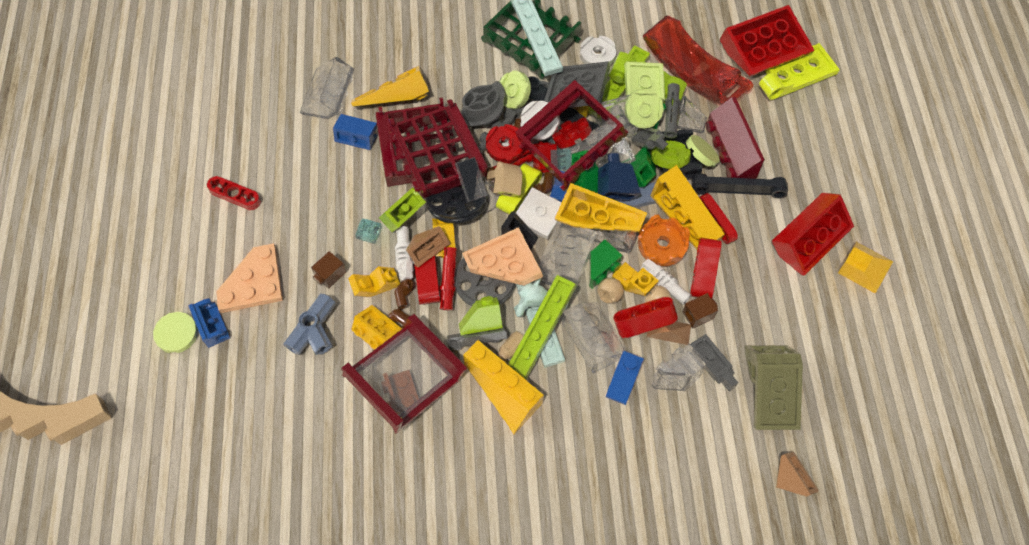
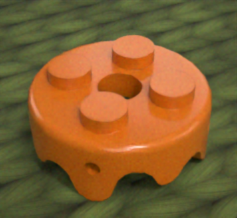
(663, 229)

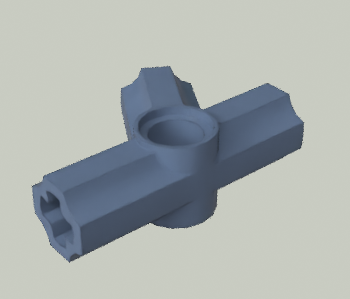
(315, 333)

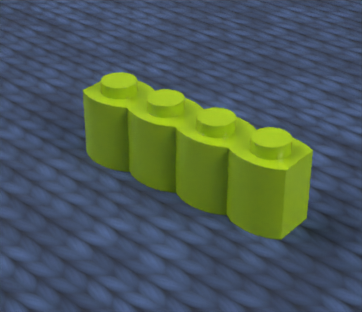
(618, 74)

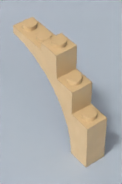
(57, 421)

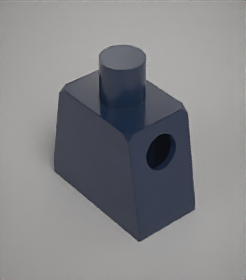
(617, 180)

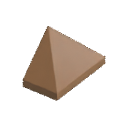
(426, 245)
(676, 332)
(794, 477)

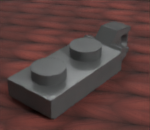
(649, 139)
(457, 341)
(717, 366)

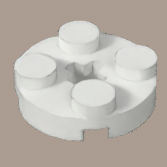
(591, 44)
(530, 110)

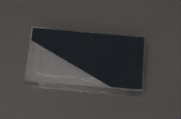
(471, 179)

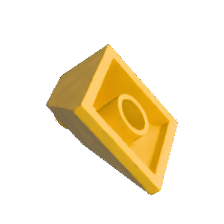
(865, 267)

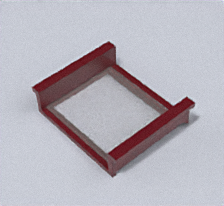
(405, 373)

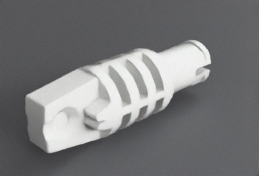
(403, 261)
(667, 280)

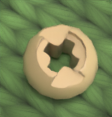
(610, 290)
(657, 292)

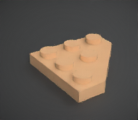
(504, 259)
(252, 282)

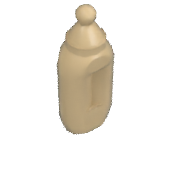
(509, 346)

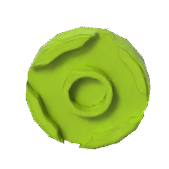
(671, 155)

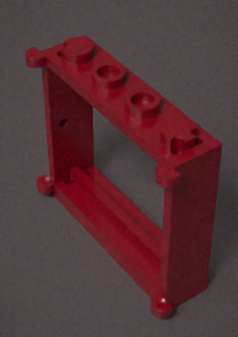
(554, 109)

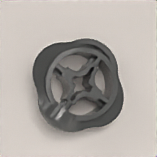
(483, 104)

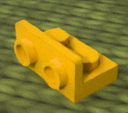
(374, 327)

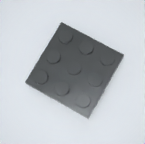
(589, 76)

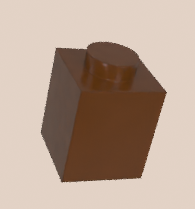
(328, 270)
(700, 310)

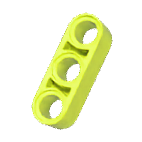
(530, 177)

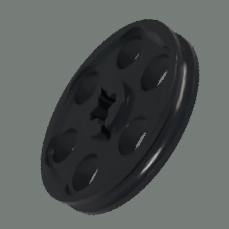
(455, 200)

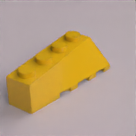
(503, 386)

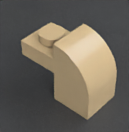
(507, 179)

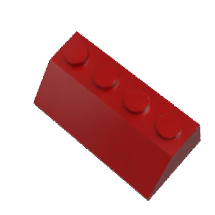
(813, 232)

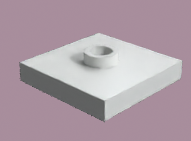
(539, 212)

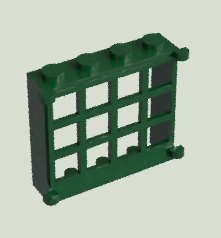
(547, 18)

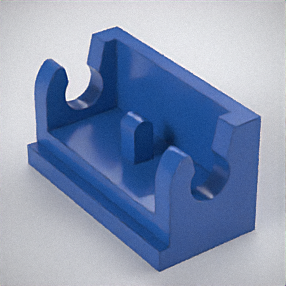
(354, 132)
(209, 322)

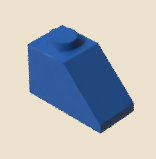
(624, 377)

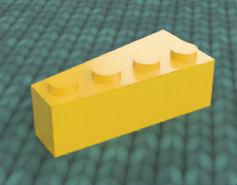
(681, 202)

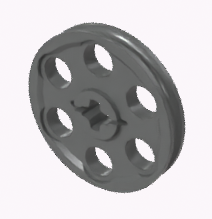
(479, 286)

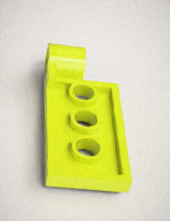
(776, 87)

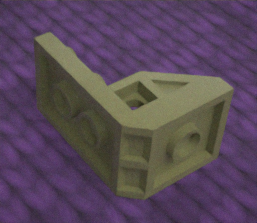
(778, 386)

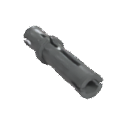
(673, 93)

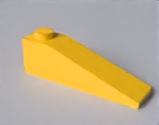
(406, 87)
(594, 211)

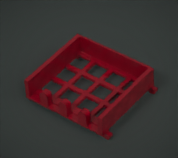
(464, 136)
(389, 159)

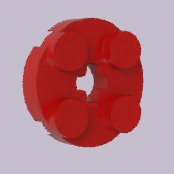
(572, 131)
(495, 148)

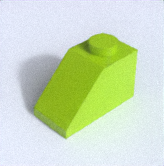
(402, 210)
(482, 316)

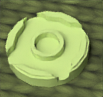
(516, 88)
(643, 108)
(702, 151)
(175, 332)

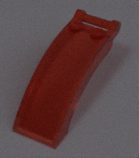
(692, 63)

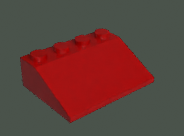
(766, 41)

